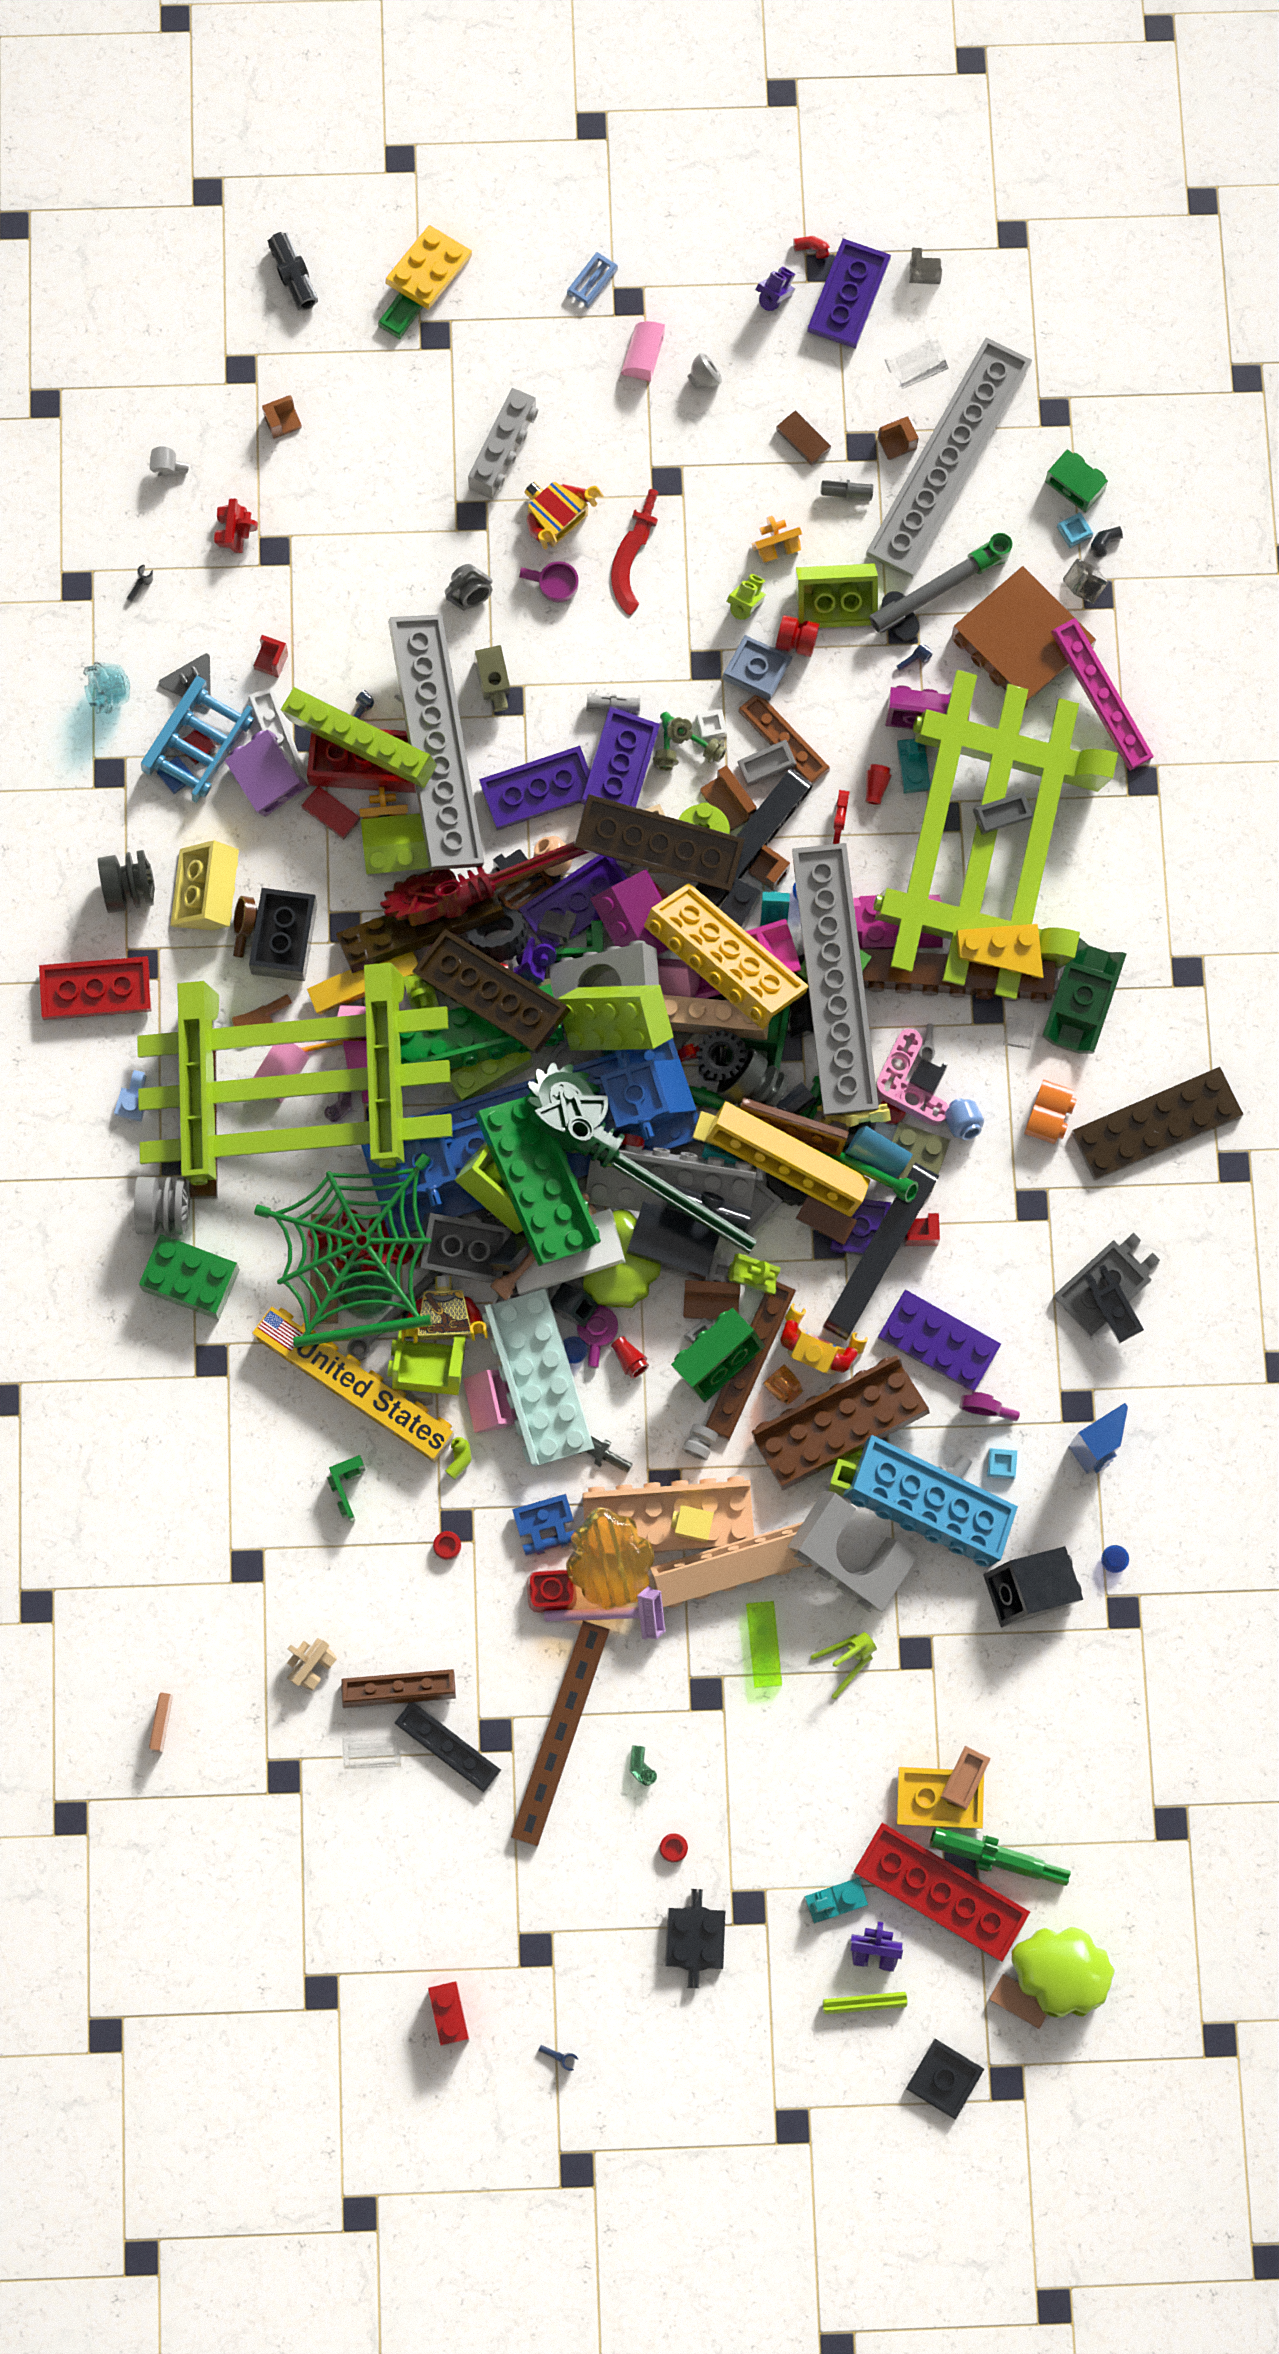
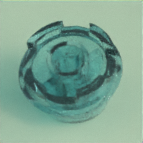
(107, 686)

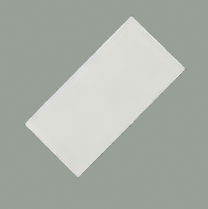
(602, 1256)

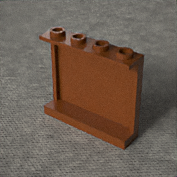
(1013, 634)

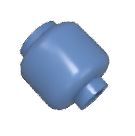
(964, 1119)

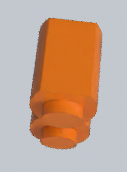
(1049, 1112)

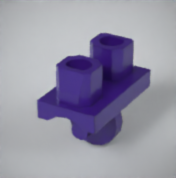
(775, 288)
(534, 961)
(876, 1943)

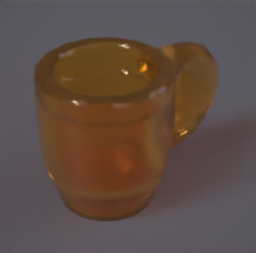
(783, 1385)

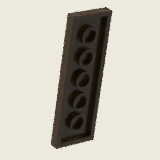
(659, 842)
(389, 938)
(491, 991)
(1157, 1123)

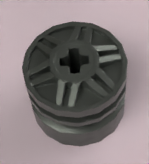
(126, 881)
(755, 1083)

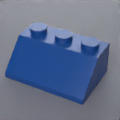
(1098, 1442)

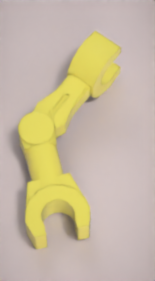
(852, 1119)

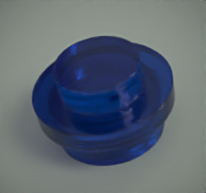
(575, 1349)
(1115, 1559)

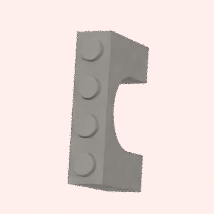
(633, 963)
(817, 1545)

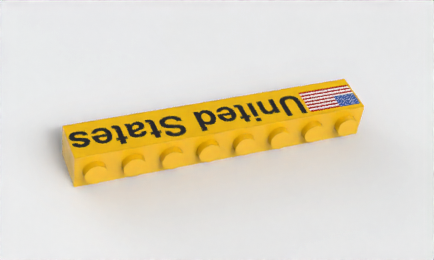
(356, 1386)

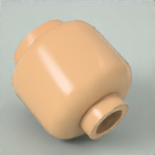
(547, 844)

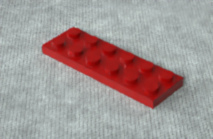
(941, 1892)

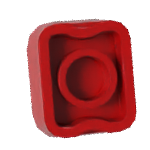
(550, 1591)

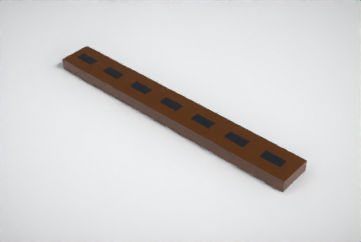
(560, 1733)

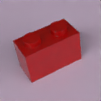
(448, 2013)

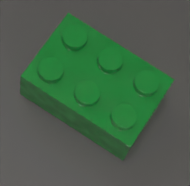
(189, 1276)
(717, 1354)

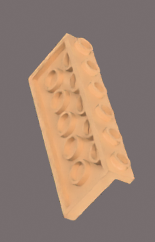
(654, 1508)

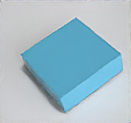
(1075, 530)
(1002, 1463)

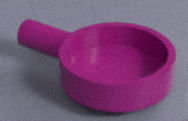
(556, 580)
(598, 1333)
(985, 1405)

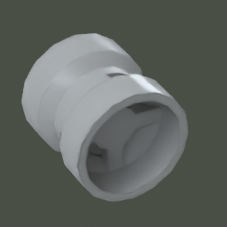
(700, 1442)

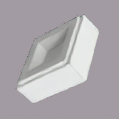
(711, 725)

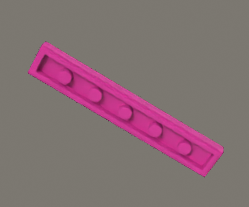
(1102, 694)

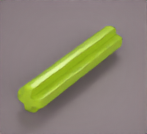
(864, 2003)

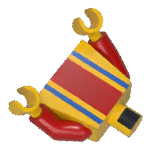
(557, 510)
(815, 1350)

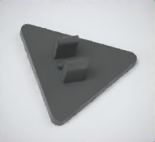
(182, 678)

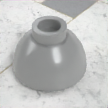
(704, 372)

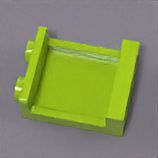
(427, 1366)

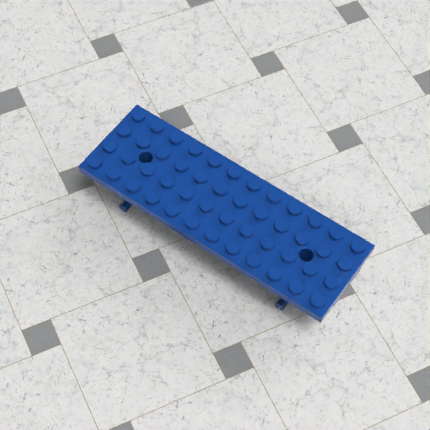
(644, 1096)

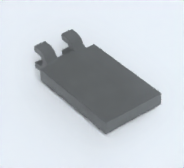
(1123, 1267)

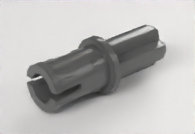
(846, 489)

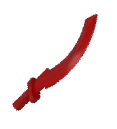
(627, 551)

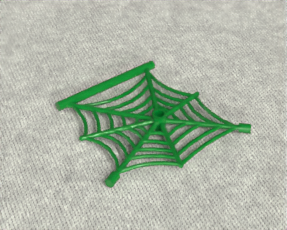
(416, 1321)

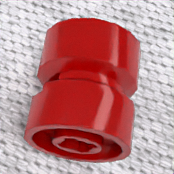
(797, 636)

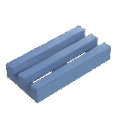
(580, 296)

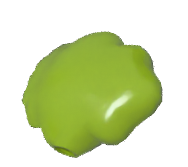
(626, 1282)
(1063, 1971)

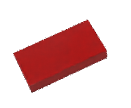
(330, 812)

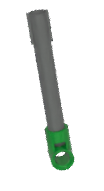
(977, 562)

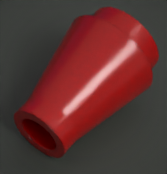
(876, 783)
(630, 1358)

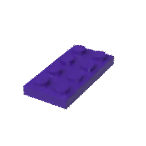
(849, 293)
(621, 757)
(536, 787)
(574, 895)
(939, 1340)

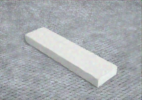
(270, 717)

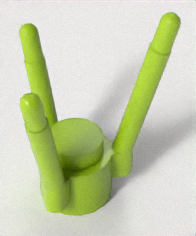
(859, 1647)

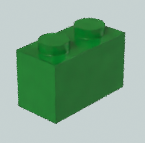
(1076, 480)

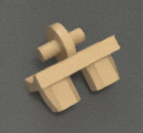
(302, 1672)

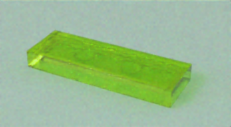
(763, 1644)

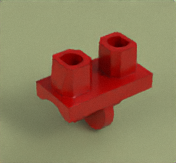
(238, 526)

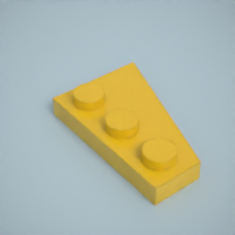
(1003, 947)

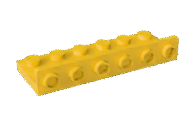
(724, 955)

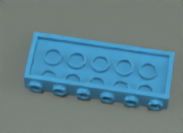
(931, 1502)

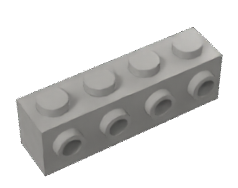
(502, 443)

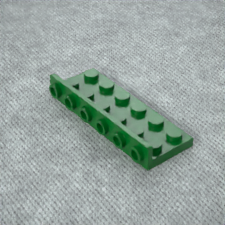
(465, 1041)
(538, 1182)

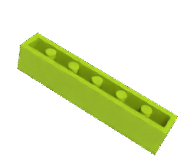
(358, 737)

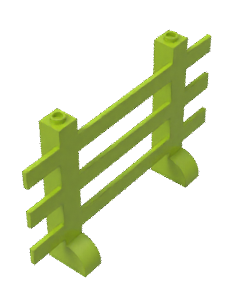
(1004, 750)
(382, 1078)

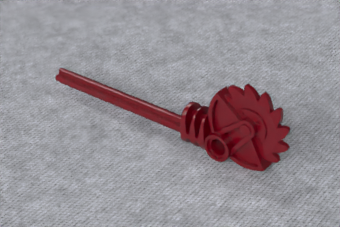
(441, 894)

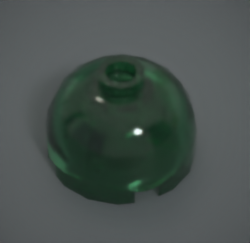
(365, 1311)

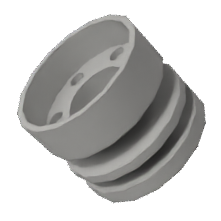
(159, 1205)

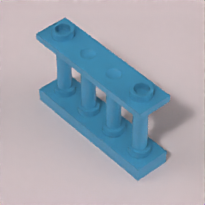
(185, 717)

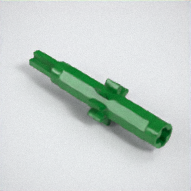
(988, 1854)

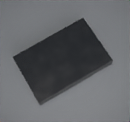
(673, 1240)

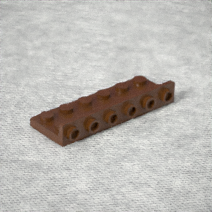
(839, 1422)

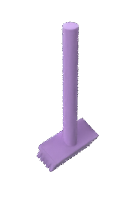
(649, 1611)

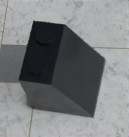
(1033, 1586)

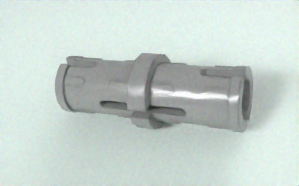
(602, 703)

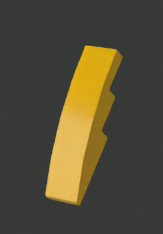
(350, 986)

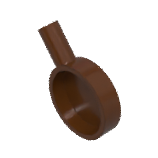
(243, 923)

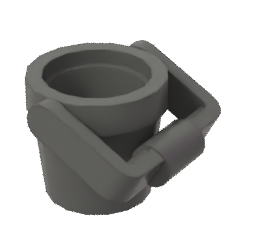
(471, 585)

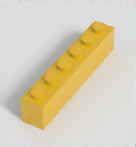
(788, 1159)

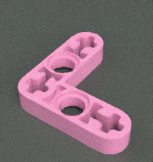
(900, 1086)

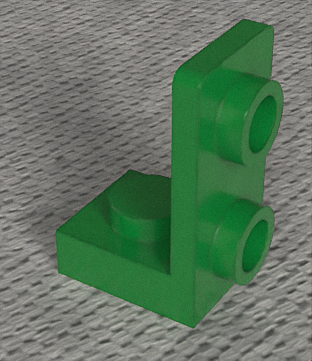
(593, 937)
(349, 1470)

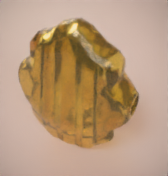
(609, 1559)

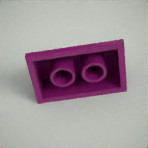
(907, 704)
(626, 908)

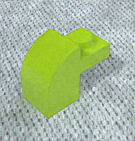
(844, 1473)

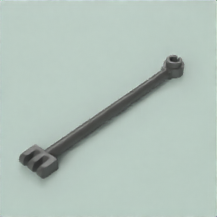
(418, 1290)

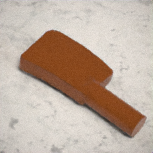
(262, 1014)

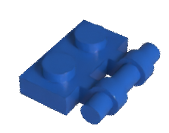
(543, 1516)

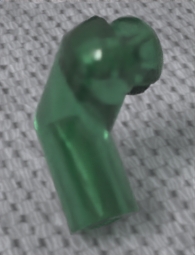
(639, 1768)

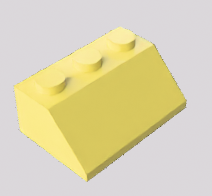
(205, 886)

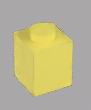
(692, 1523)

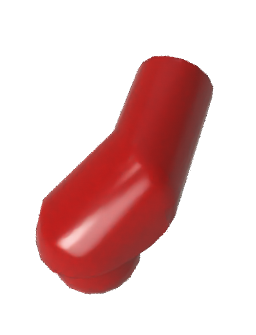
(814, 243)

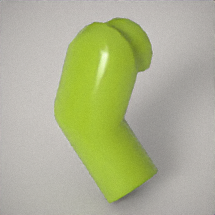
(462, 1457)

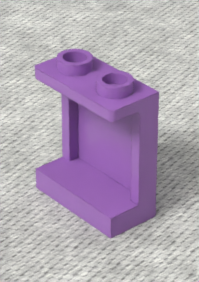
(265, 773)

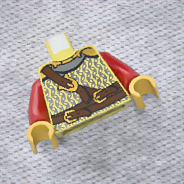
(450, 1314)

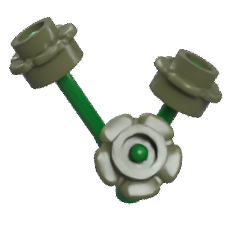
(679, 731)

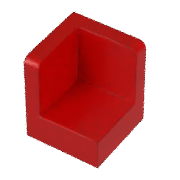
(271, 656)
(924, 1231)

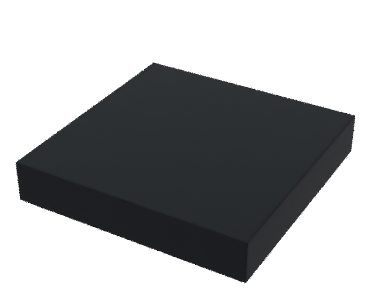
(944, 2078)

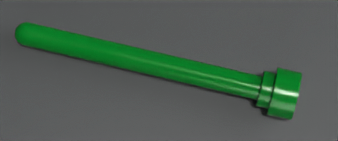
(903, 1188)

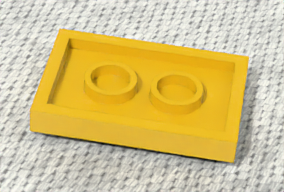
(428, 267)
(921, 1803)

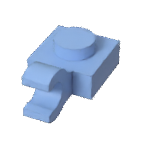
(127, 1103)

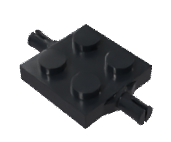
(695, 1938)

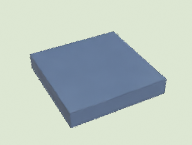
(757, 668)

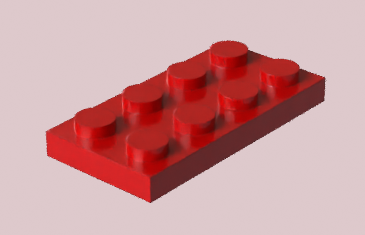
(95, 988)

